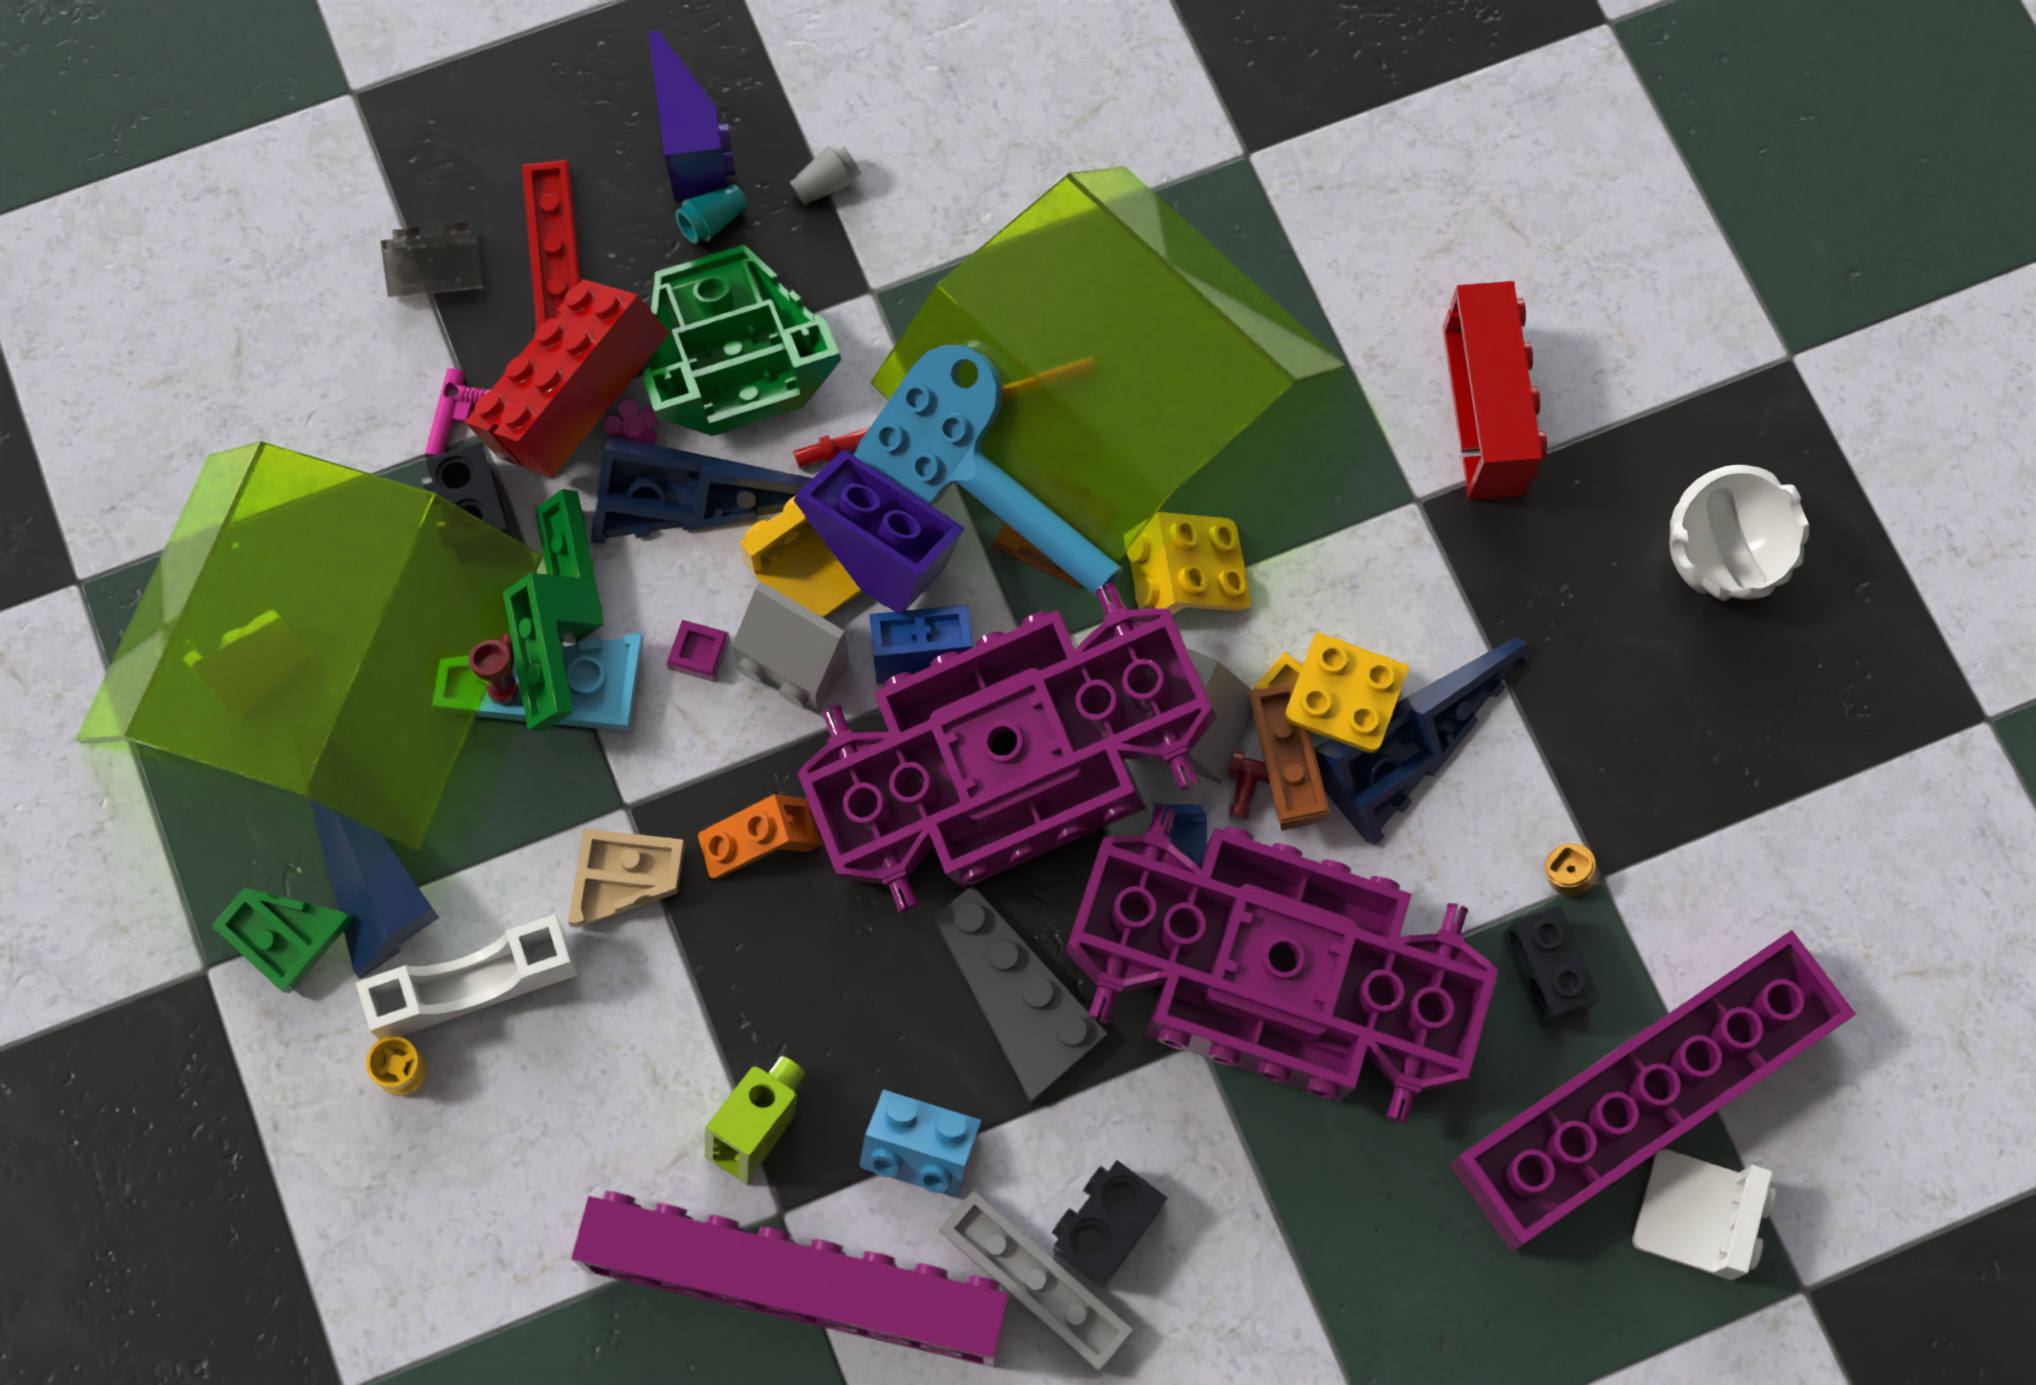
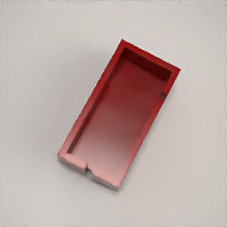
(567, 377)
(1493, 390)

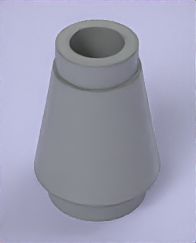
(826, 174)

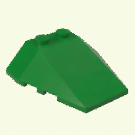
(734, 345)

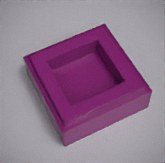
(698, 650)

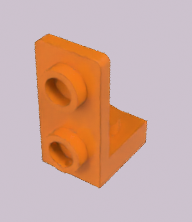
(758, 831)

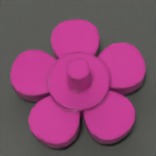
(632, 424)

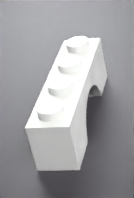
(428, 995)

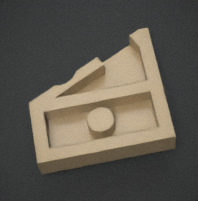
(623, 874)

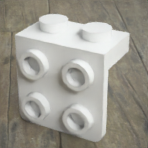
(1703, 1214)

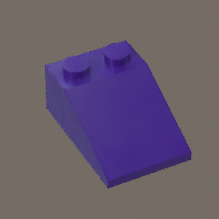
(693, 141)
(878, 530)

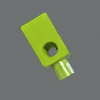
(753, 1119)

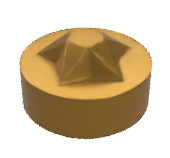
(1571, 869)

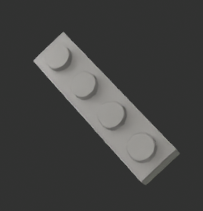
(1036, 1281)

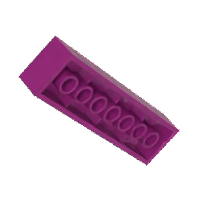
(1651, 1090)
(791, 1280)

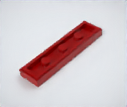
(551, 235)

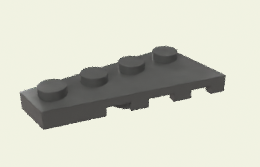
(1025, 1004)

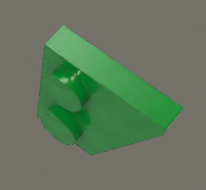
(280, 934)

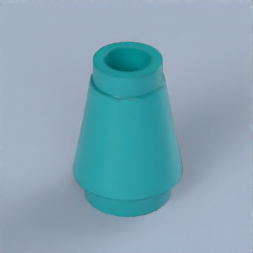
(709, 213)

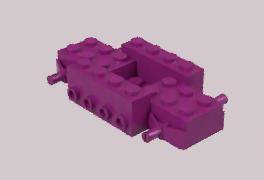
(1075, 723)
(1355, 985)

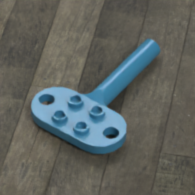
(935, 439)

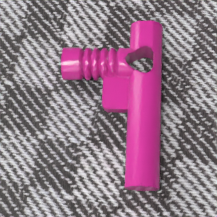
(450, 409)

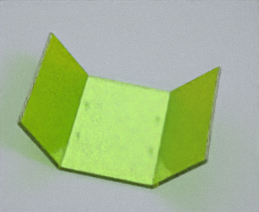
(1115, 347)
(314, 635)

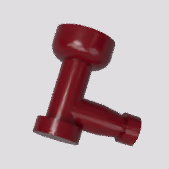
(494, 663)
(1247, 774)

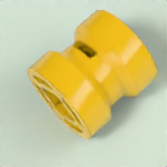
(390, 1058)

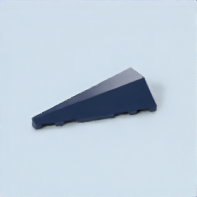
(667, 488)
(1416, 742)
(371, 888)

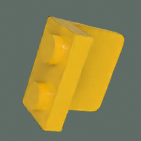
(797, 562)
(1189, 564)
(1346, 693)

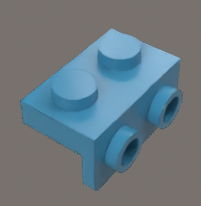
(919, 1143)

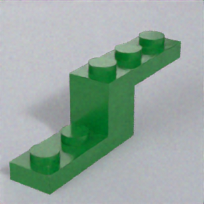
(553, 610)

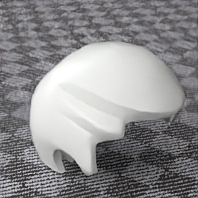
(1738, 533)

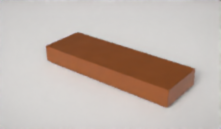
(1288, 760)

